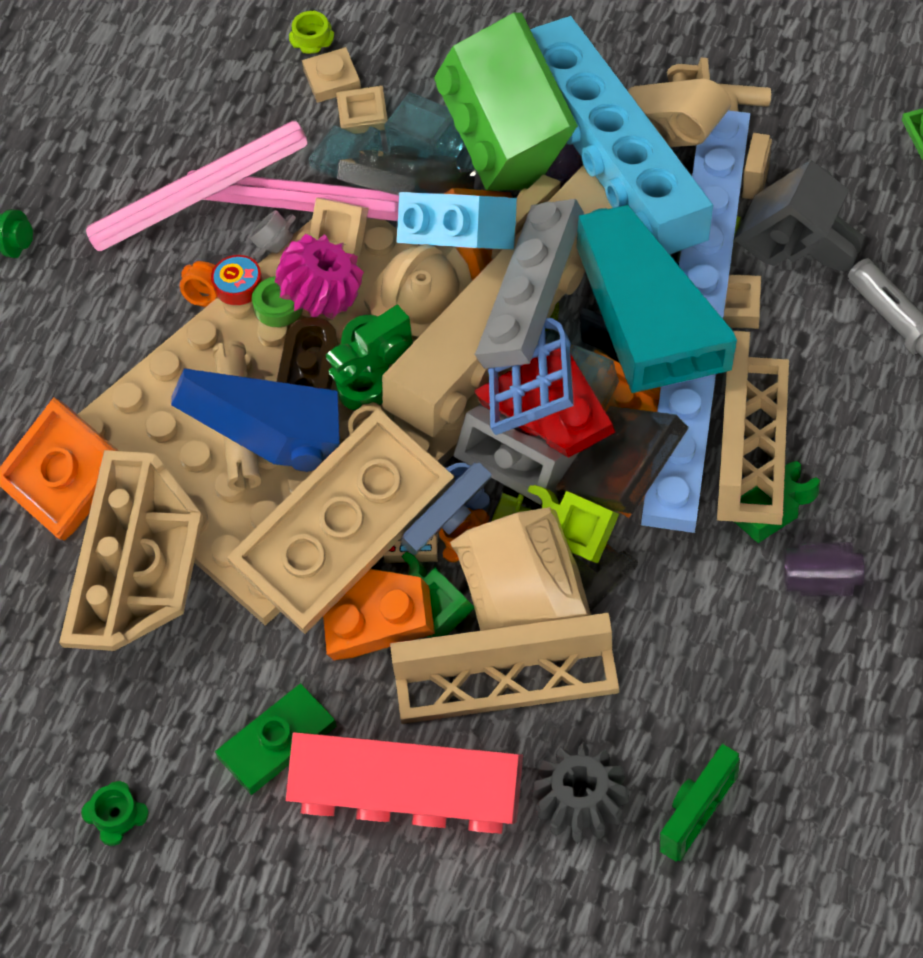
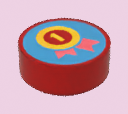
(236, 279)

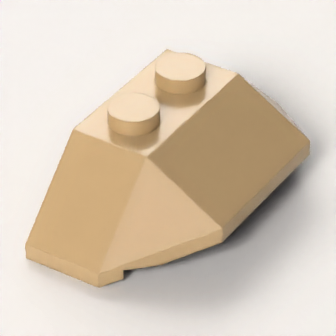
(132, 555)

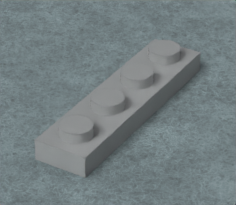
(529, 284)

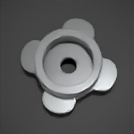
(271, 233)

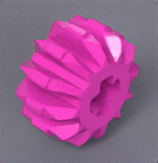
(318, 276)

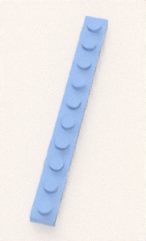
(718, 171)

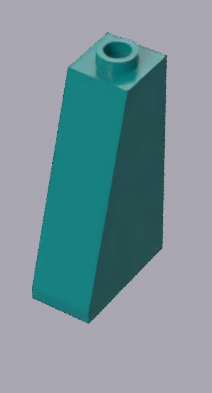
(649, 305)

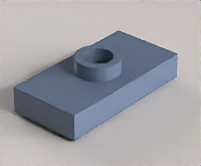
(448, 510)

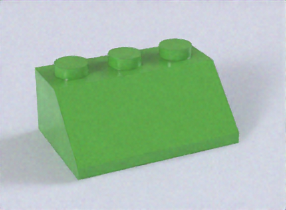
(505, 104)

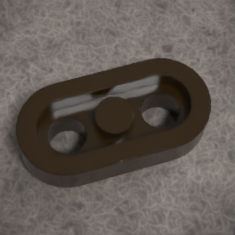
(304, 366)

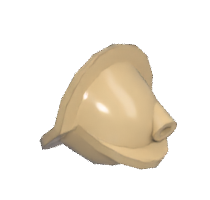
(421, 283)

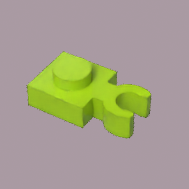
(582, 521)

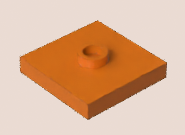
(56, 469)

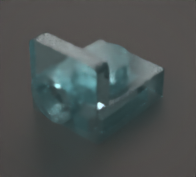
(343, 145)

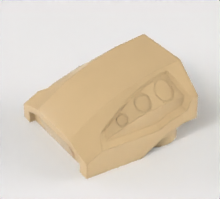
(521, 570)

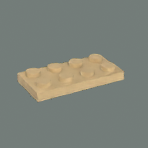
(340, 520)

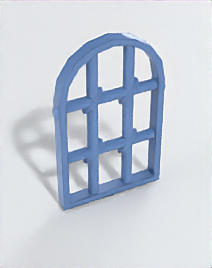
(542, 380)

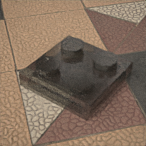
(405, 171)

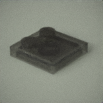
(627, 462)

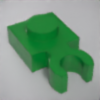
(375, 345)
(794, 495)
(447, 603)

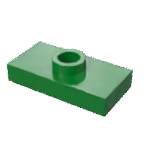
(265, 744)
(697, 803)

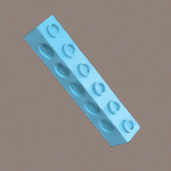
(622, 143)

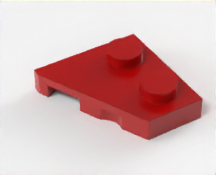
(565, 430)

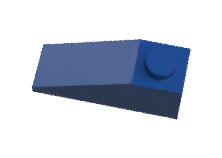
(270, 418)

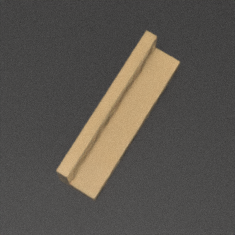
(735, 447)
(499, 650)

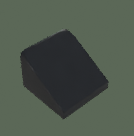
(595, 332)

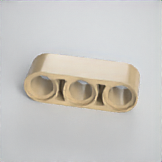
(684, 109)

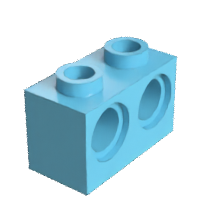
(456, 220)

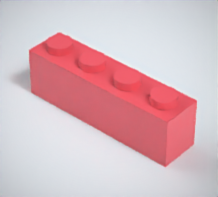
(404, 779)

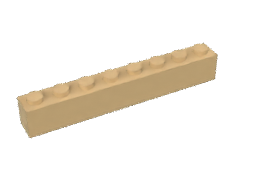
(441, 367)

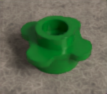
(112, 797)

